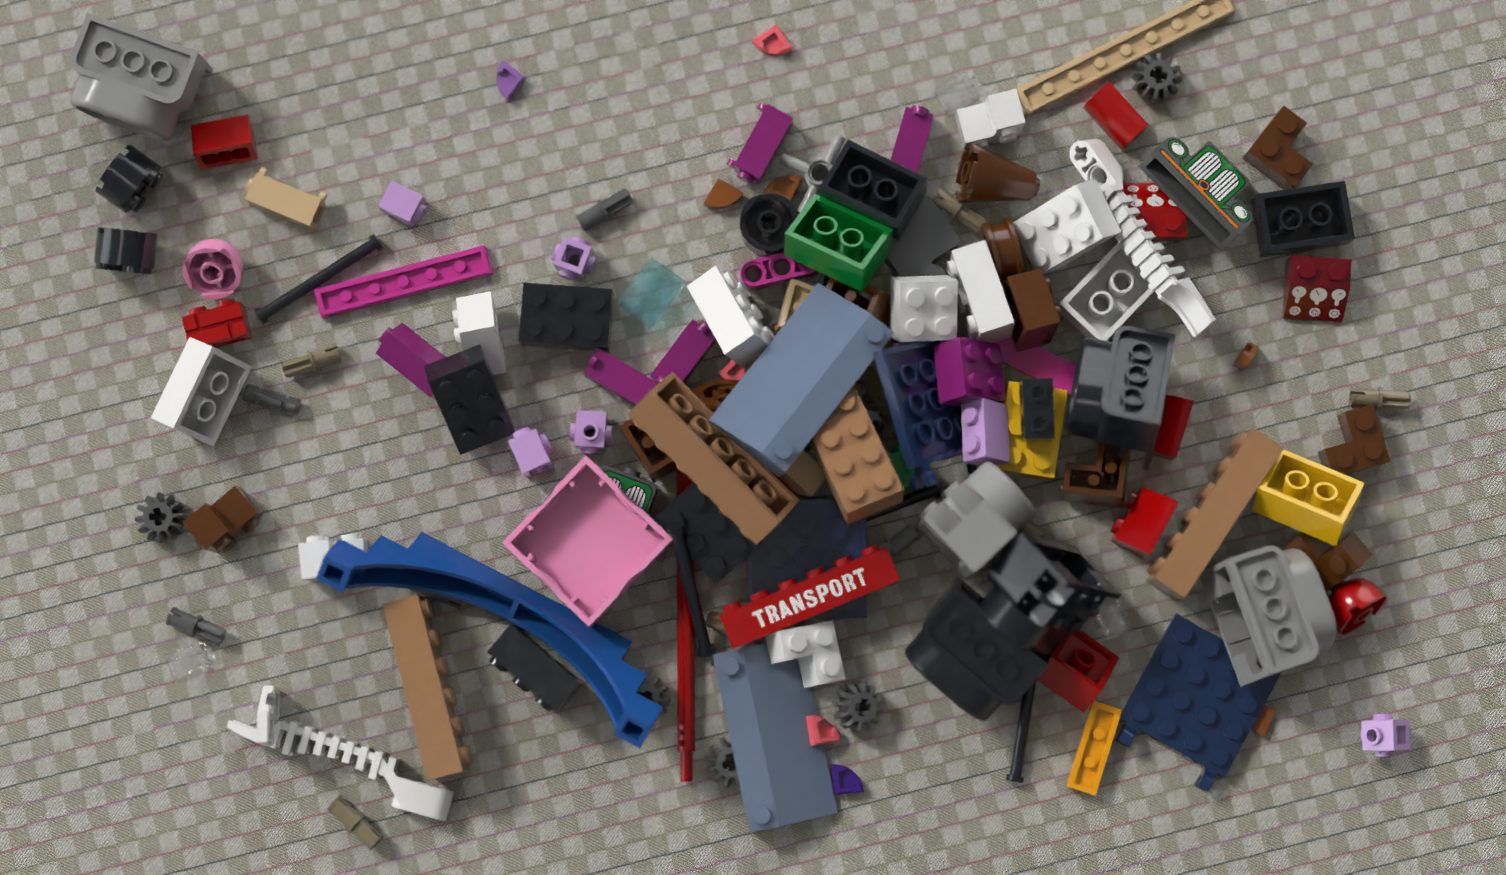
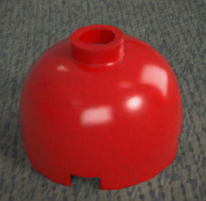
(1354, 602)

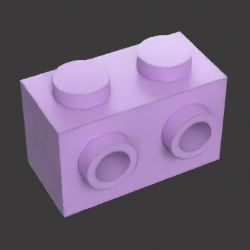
(985, 432)
(531, 451)

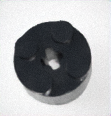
(129, 179)
(761, 209)
(125, 248)

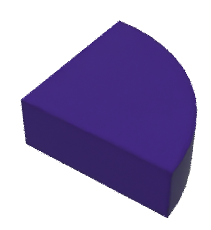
(845, 780)

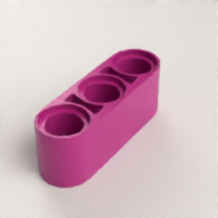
(769, 276)

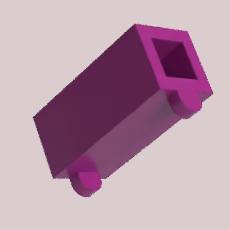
(912, 137)
(762, 144)
(686, 352)
(408, 354)
(618, 377)

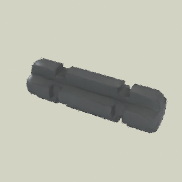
(271, 399)

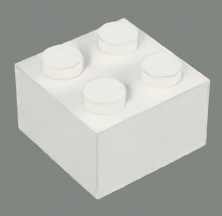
(923, 308)

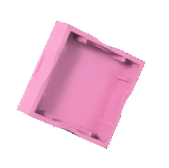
(588, 541)

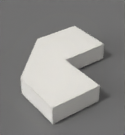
(266, 714)

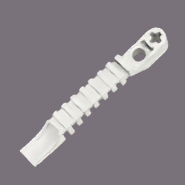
(1091, 160)
(408, 793)

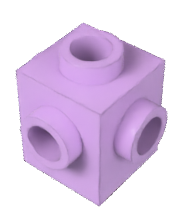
(568, 249)
(587, 421)
(1385, 735)

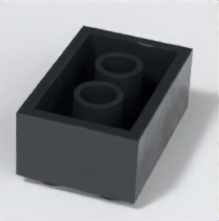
(874, 187)
(1302, 219)
(566, 317)
(469, 399)
(710, 536)
(534, 669)

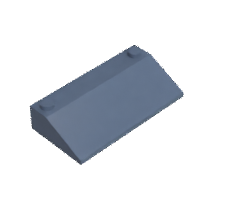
(800, 378)
(767, 726)

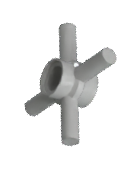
(811, 169)

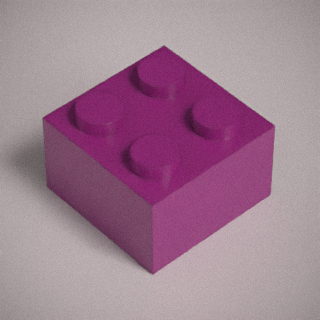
(968, 371)

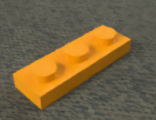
(1093, 747)

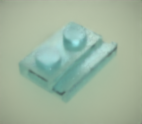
(651, 293)

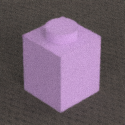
(403, 204)

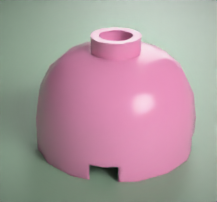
(213, 268)

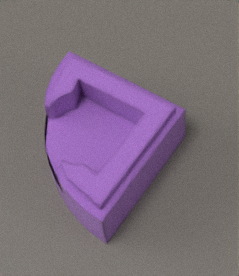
(508, 80)

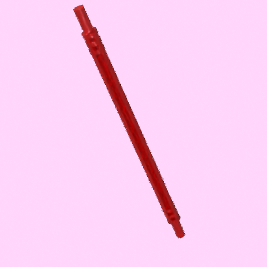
(685, 665)

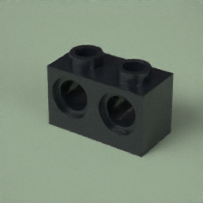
(1036, 410)

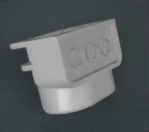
(134, 78)
(976, 518)
(1270, 611)

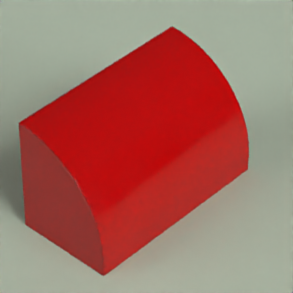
(1115, 116)
(223, 142)
(1172, 426)

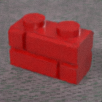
(219, 325)

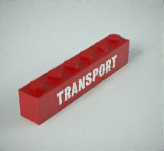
(808, 597)

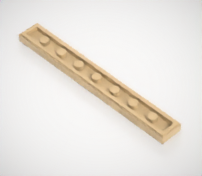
(1121, 53)

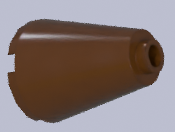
(993, 178)

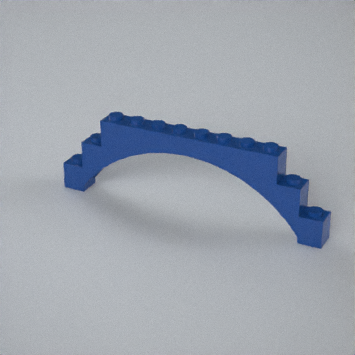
(446, 571)

